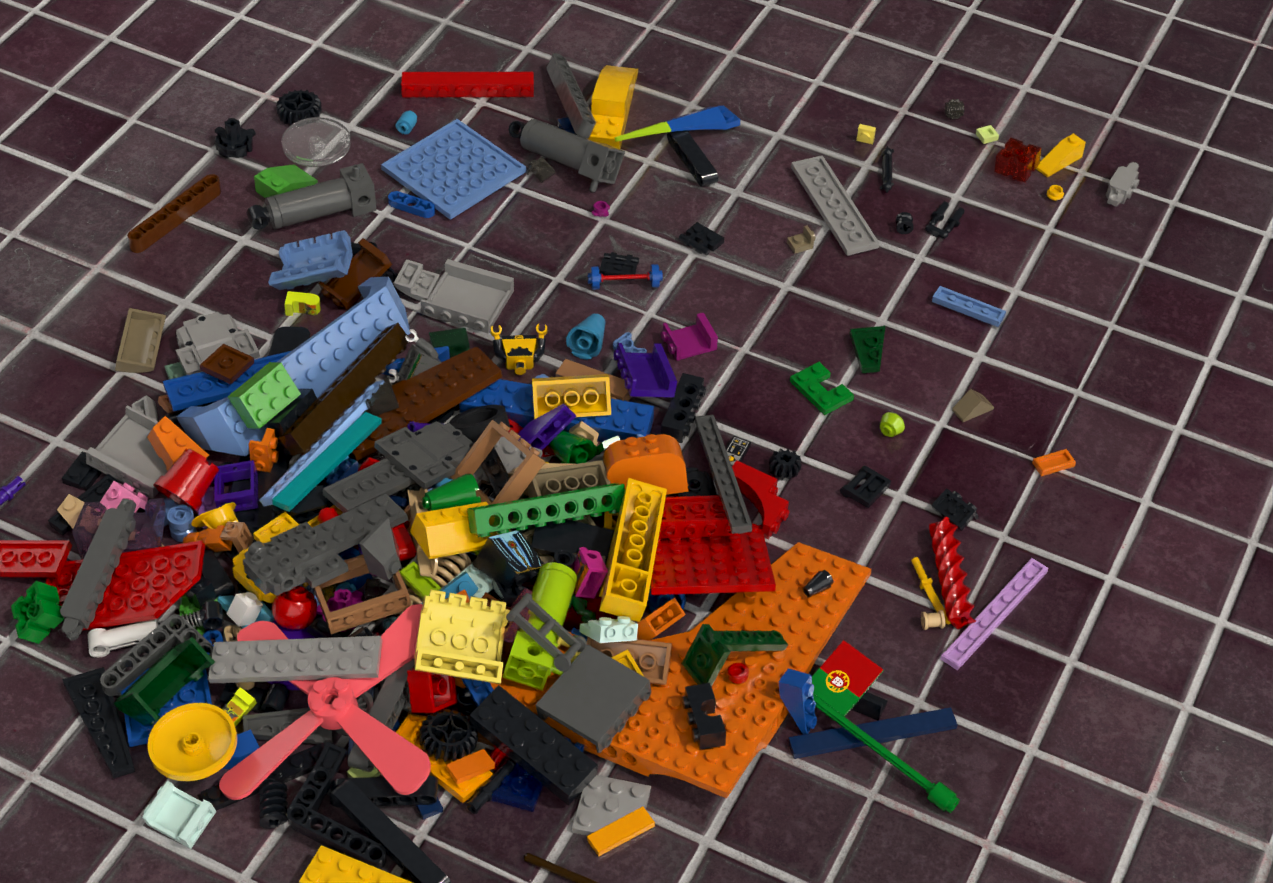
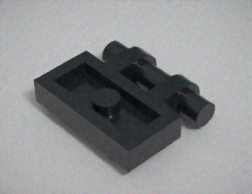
(701, 239)
(619, 264)

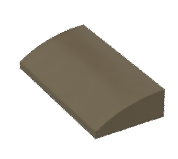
(140, 341)

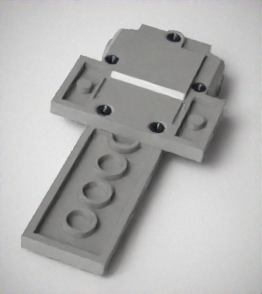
(205, 334)

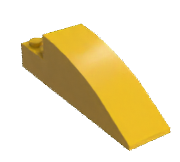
(612, 103)
(633, 551)

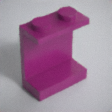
(690, 340)

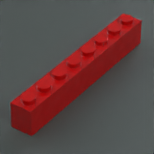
(467, 84)

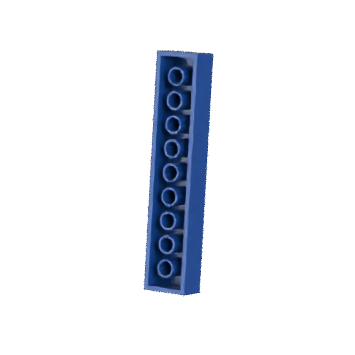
(625, 421)

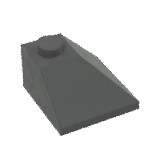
(381, 550)

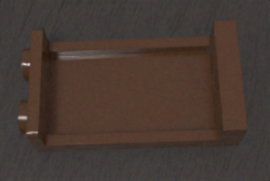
(365, 264)

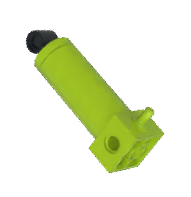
(553, 593)

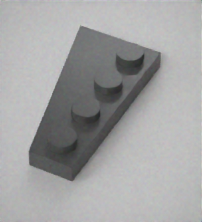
(267, 725)

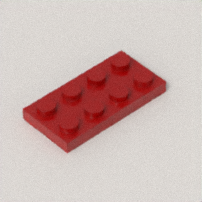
(33, 557)

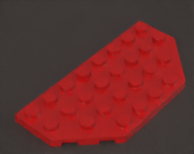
(141, 584)

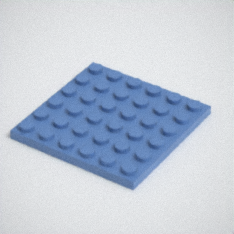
(453, 168)

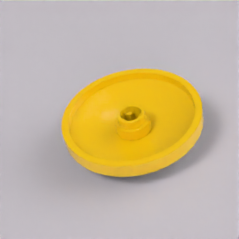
(192, 742)

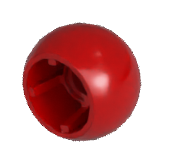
(294, 608)

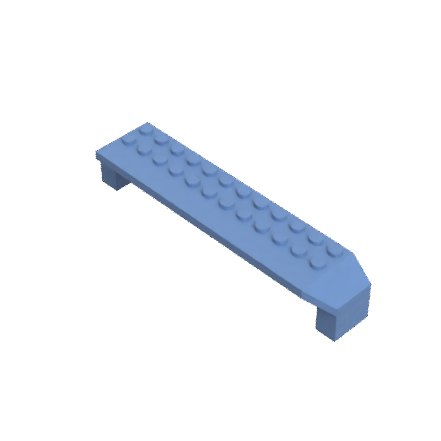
(310, 366)

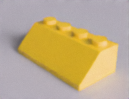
(581, 394)
(447, 531)

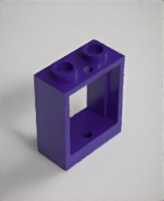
(243, 499)

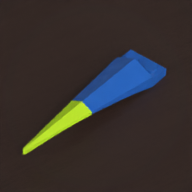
(707, 118)

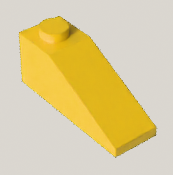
(1062, 155)

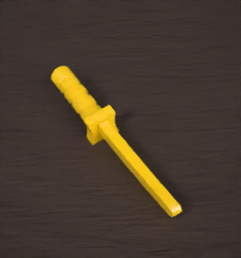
(926, 584)

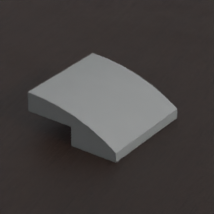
(416, 281)

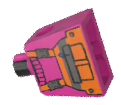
(589, 571)

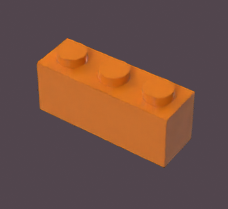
(659, 620)

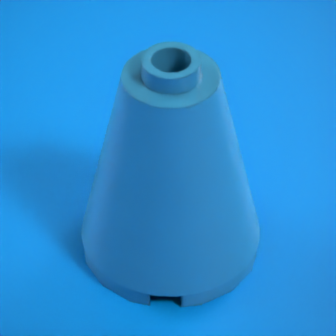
(587, 337)

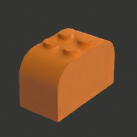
(648, 460)

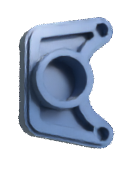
(628, 344)

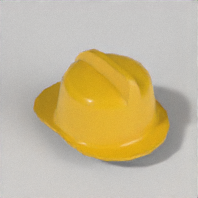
(216, 517)

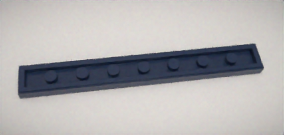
(880, 730)

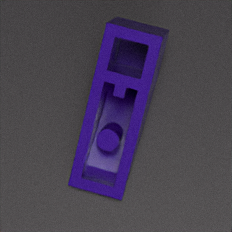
(547, 427)

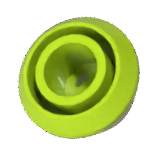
(891, 424)

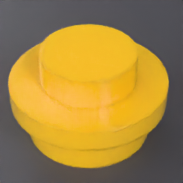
(1055, 192)

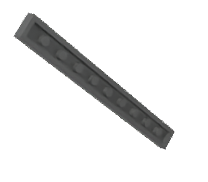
(723, 474)

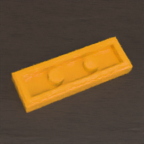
(620, 831)

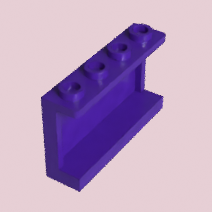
(646, 372)

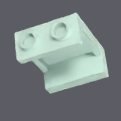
(178, 815)

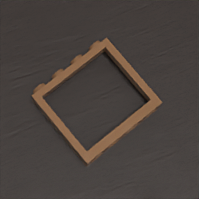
(522, 476)
(367, 610)

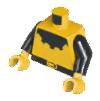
(519, 351)

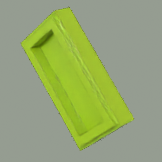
(419, 584)

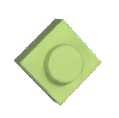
(987, 134)

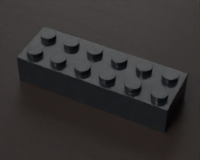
(533, 745)

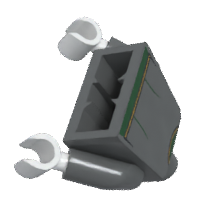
(419, 359)

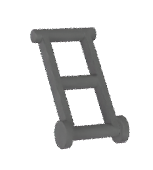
(577, 642)

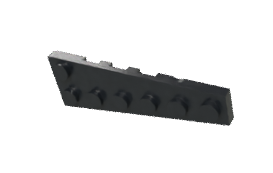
(101, 720)

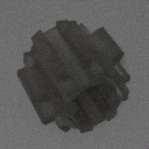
(954, 109)

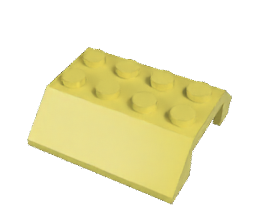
(461, 637)

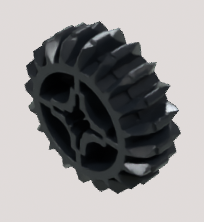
(298, 106)
(435, 740)

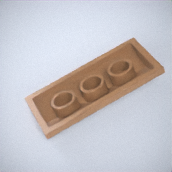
(650, 656)

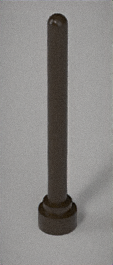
(556, 869)

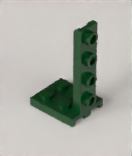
(713, 647)

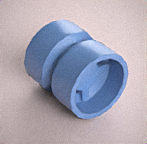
(180, 521)

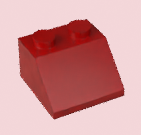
(430, 691)

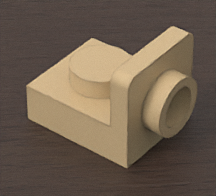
(583, 430)

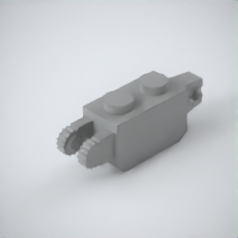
(1122, 184)

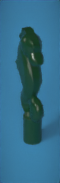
(580, 608)

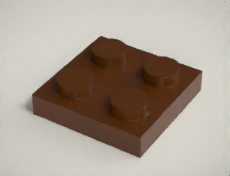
(227, 364)

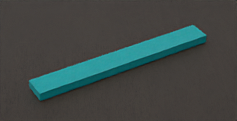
(326, 462)

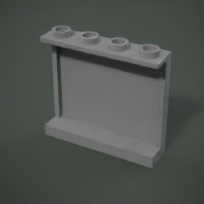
(469, 296)
(129, 454)

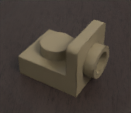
(803, 241)

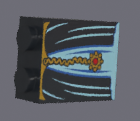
(509, 559)

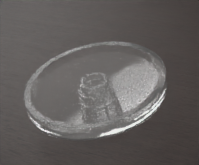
(316, 142)

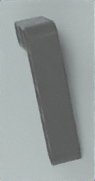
(155, 651)

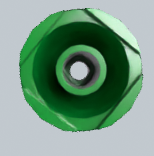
(572, 448)
(452, 494)

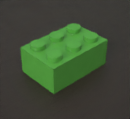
(264, 395)

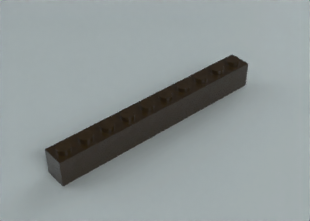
(344, 390)

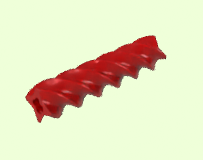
(950, 573)

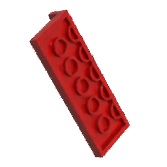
(694, 517)

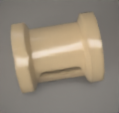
(932, 620)

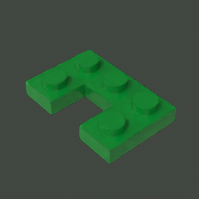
(809, 385)

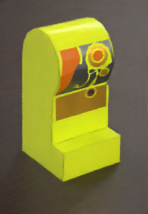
(302, 303)
(239, 705)

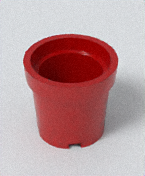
(187, 479)

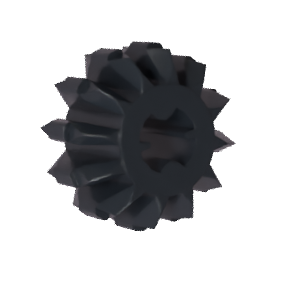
(785, 464)

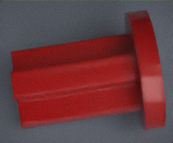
(497, 756)

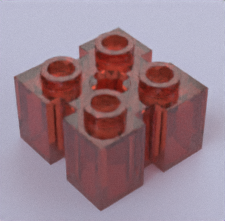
(1017, 160)

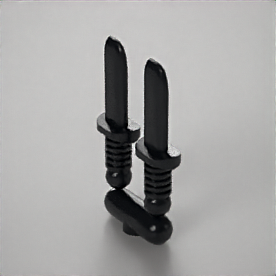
(938, 216)

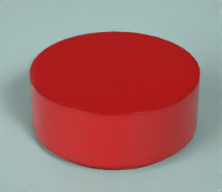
(738, 673)

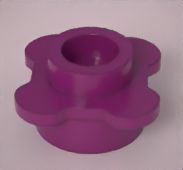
(601, 209)

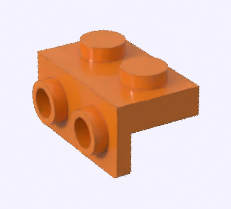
(264, 452)

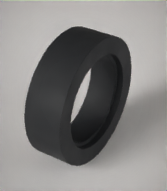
(475, 420)

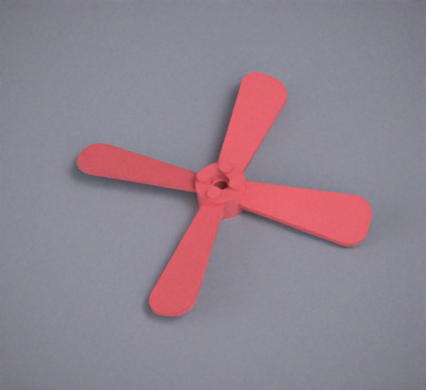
(335, 707)

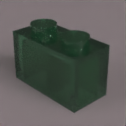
(454, 338)

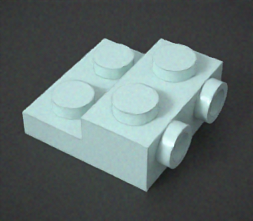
(610, 630)

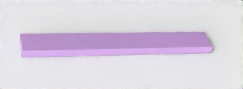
(994, 614)

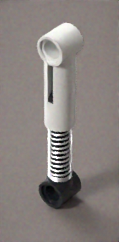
(103, 641)

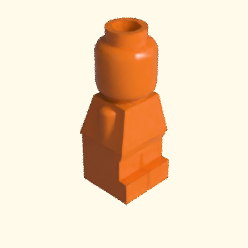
(211, 539)

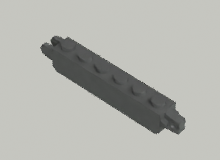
(97, 568)

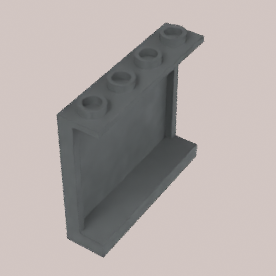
(595, 697)

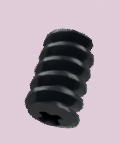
(272, 803)

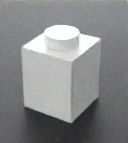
(244, 609)

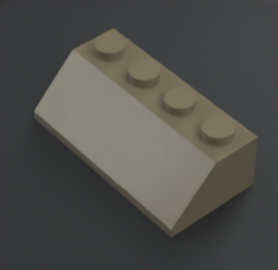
(567, 479)

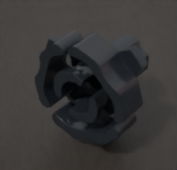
(234, 139)

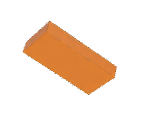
(1053, 462)
(470, 766)

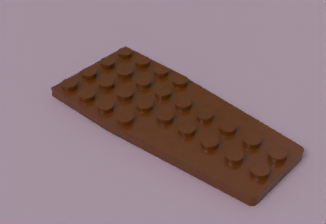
(433, 393)

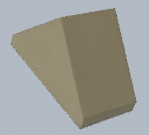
(971, 406)

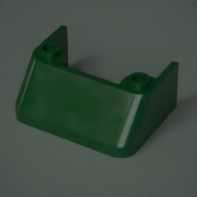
(163, 680)

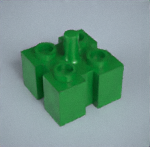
(37, 612)

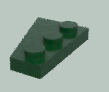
(868, 347)

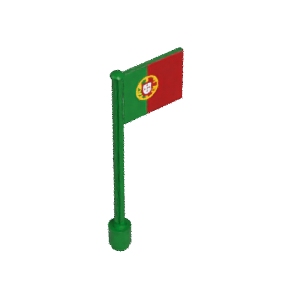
(836, 691)

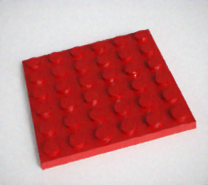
(713, 565)

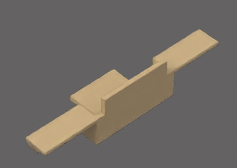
(427, 566)

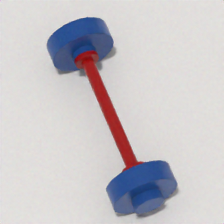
(655, 276)

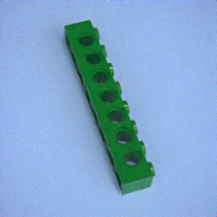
(479, 516)

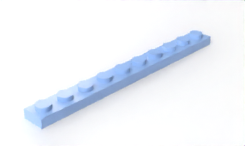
(339, 426)

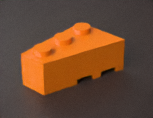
(171, 442)

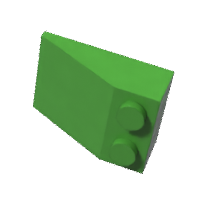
(281, 179)

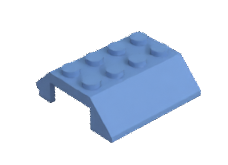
(313, 261)

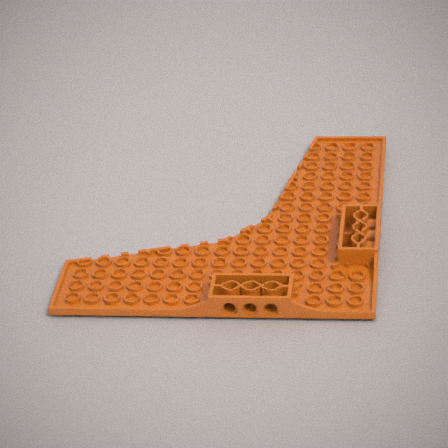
(659, 734)

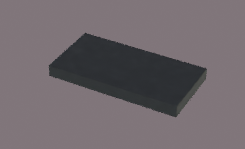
(571, 536)

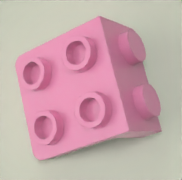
(118, 491)

